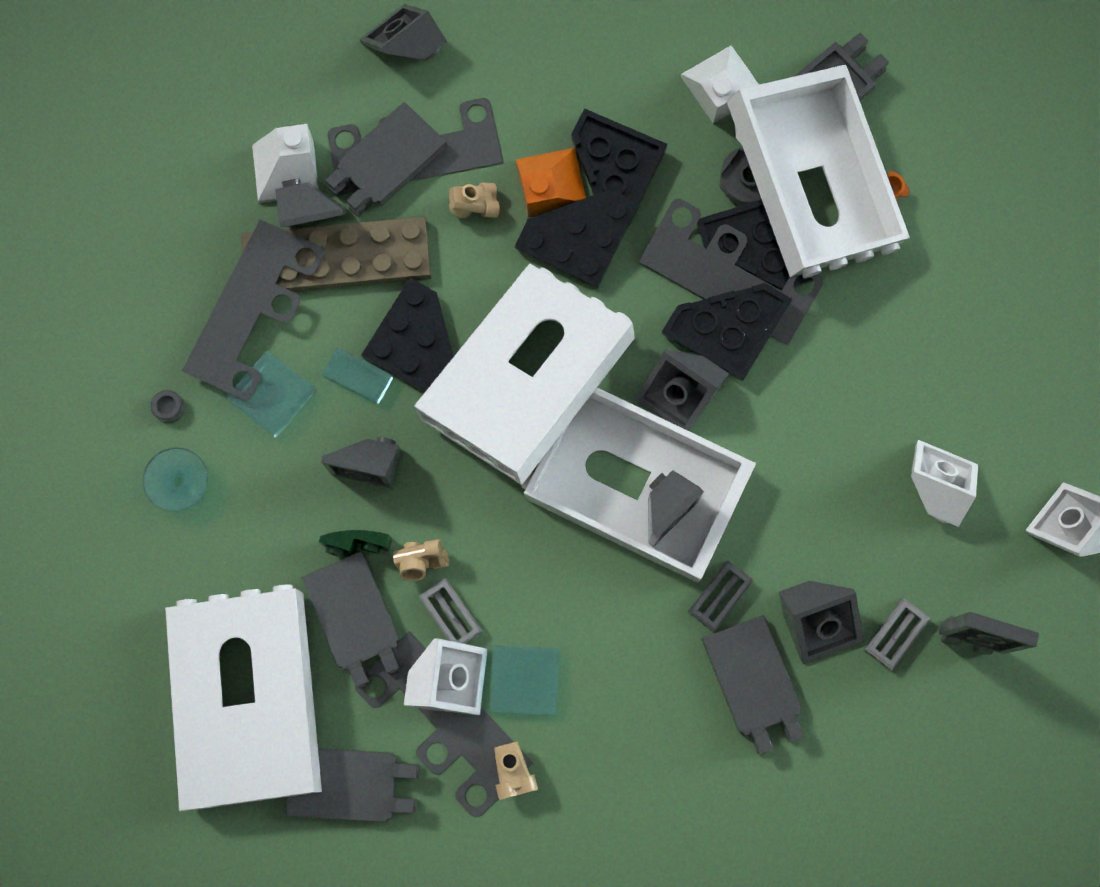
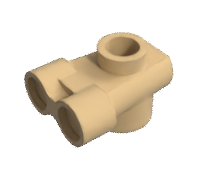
(474, 199)
(416, 557)
(516, 779)

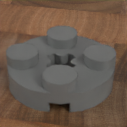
(733, 181)

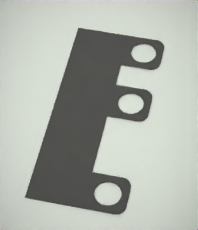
(465, 149)
(714, 272)
(242, 300)
(460, 733)

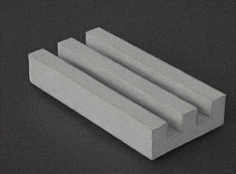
(466, 637)
(880, 656)

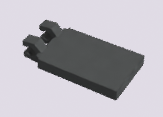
(836, 55)
(386, 159)
(353, 616)
(986, 634)
(754, 681)
(356, 787)

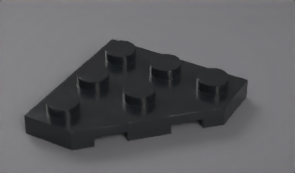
(616, 156)
(580, 235)
(761, 254)
(729, 326)
(412, 338)

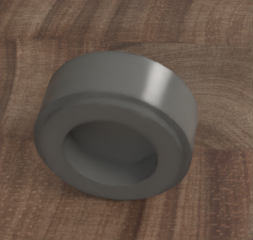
(167, 406)

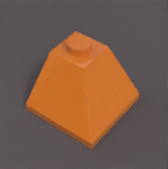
(550, 181)

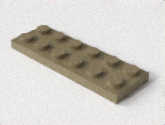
(359, 254)

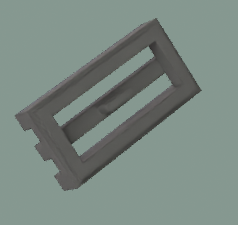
(703, 618)

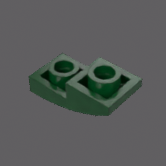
(346, 542)

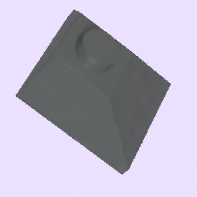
(406, 33)
(304, 203)
(681, 387)
(366, 462)
(668, 503)
(821, 618)

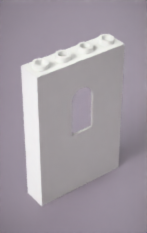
(811, 125)
(501, 409)
(657, 447)
(246, 748)

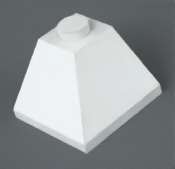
(717, 81)
(284, 156)
(944, 482)
(1069, 521)
(447, 678)

